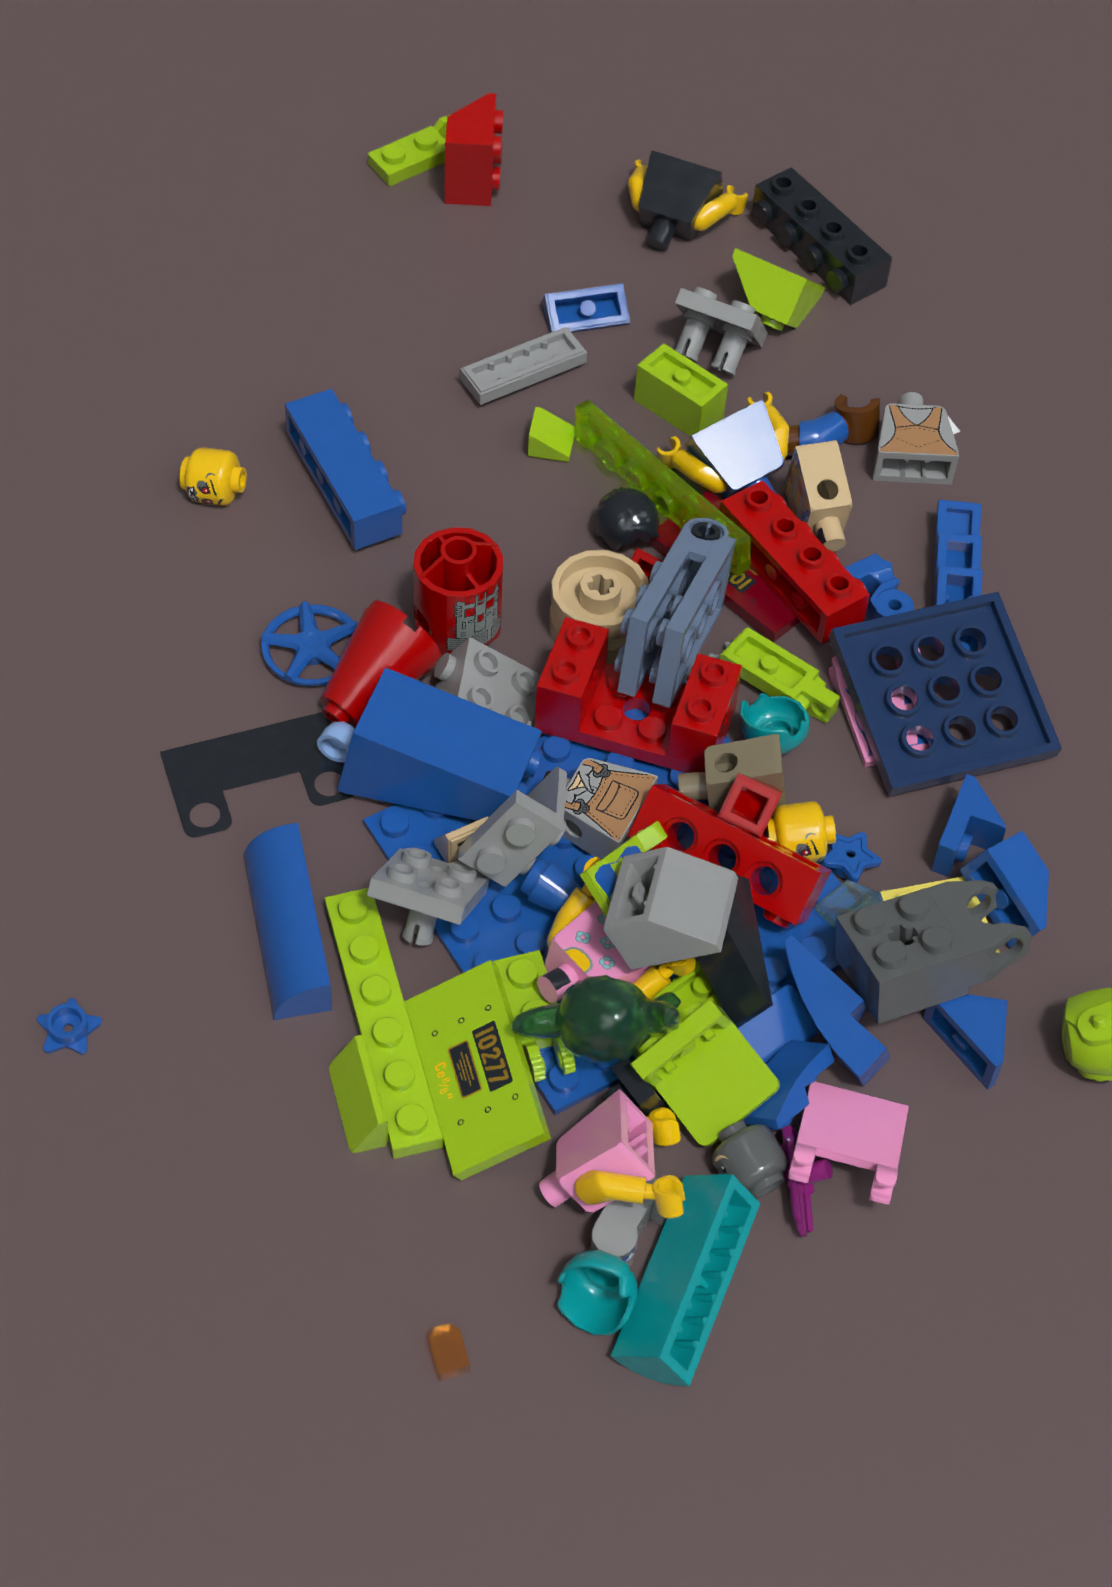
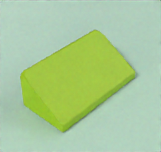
(359, 1097)

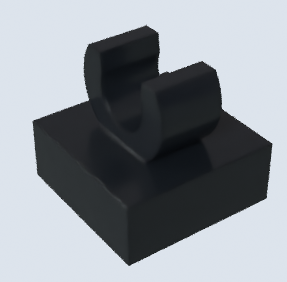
(634, 1087)

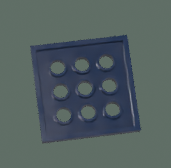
(947, 758)

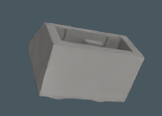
(669, 907)

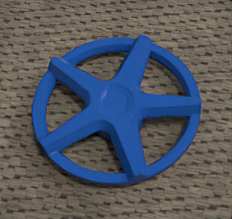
(309, 645)

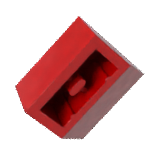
(472, 152)

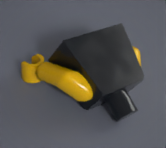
(679, 198)

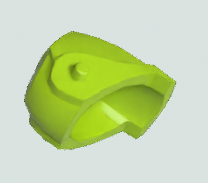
(1088, 1033)

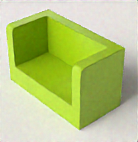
(680, 391)

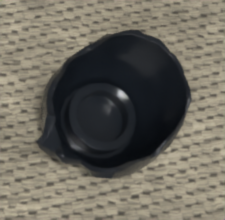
(626, 516)

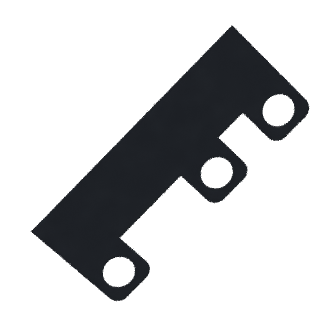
(209, 767)

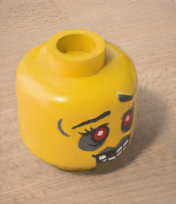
(212, 476)
(802, 829)

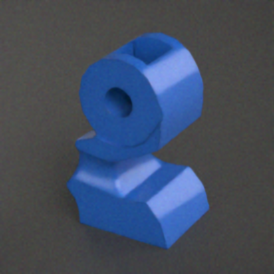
(882, 586)

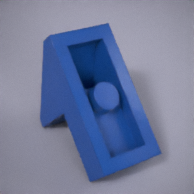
(970, 823)

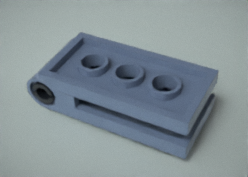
(676, 611)

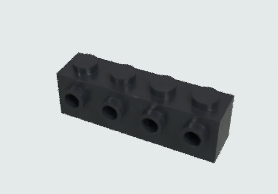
(821, 236)

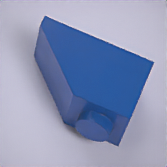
(1020, 883)

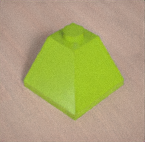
(775, 291)

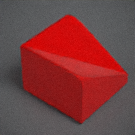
(750, 804)

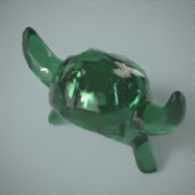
(601, 1019)

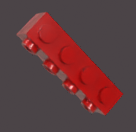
(796, 562)

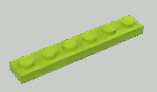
(383, 1022)

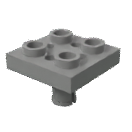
(428, 890)

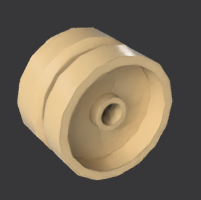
(596, 590)

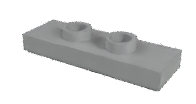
(523, 365)

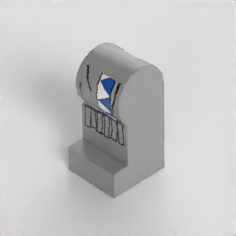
(622, 1225)

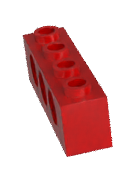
(798, 876)

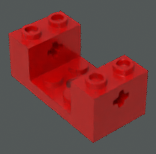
(582, 704)

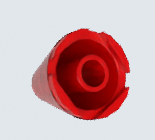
(376, 644)

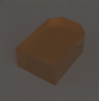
(448, 1352)

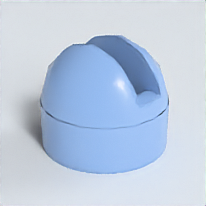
(335, 741)

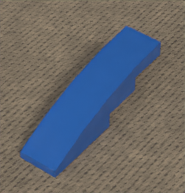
(957, 556)

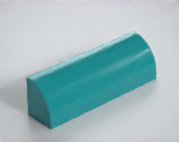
(687, 1280)

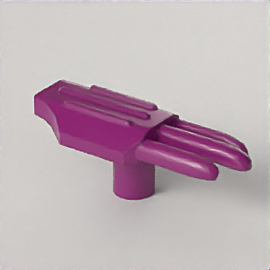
(800, 1191)

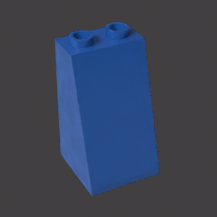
(437, 751)

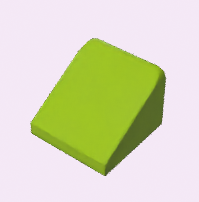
(550, 436)

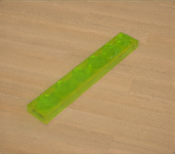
(648, 474)

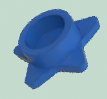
(846, 866)
(65, 1015)

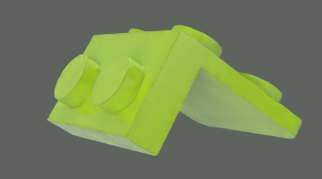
(706, 1072)

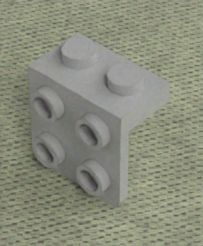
(489, 680)
(518, 831)

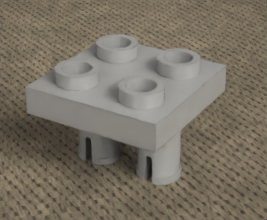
(734, 321)

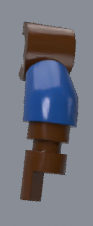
(843, 424)

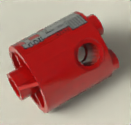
(458, 587)

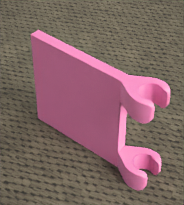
(851, 1131)

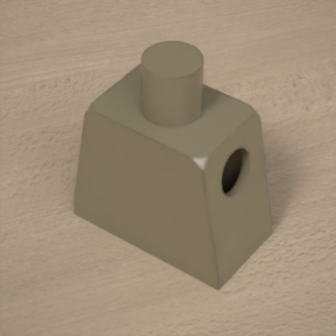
(753, 757)

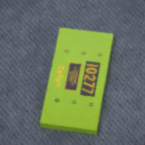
(476, 1071)

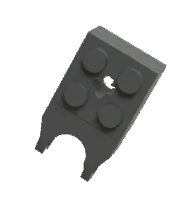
(924, 947)

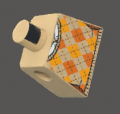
(819, 491)

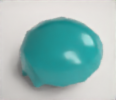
(775, 716)
(597, 1292)

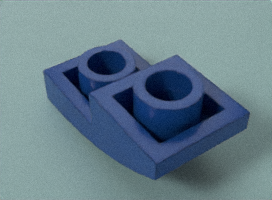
(795, 1067)

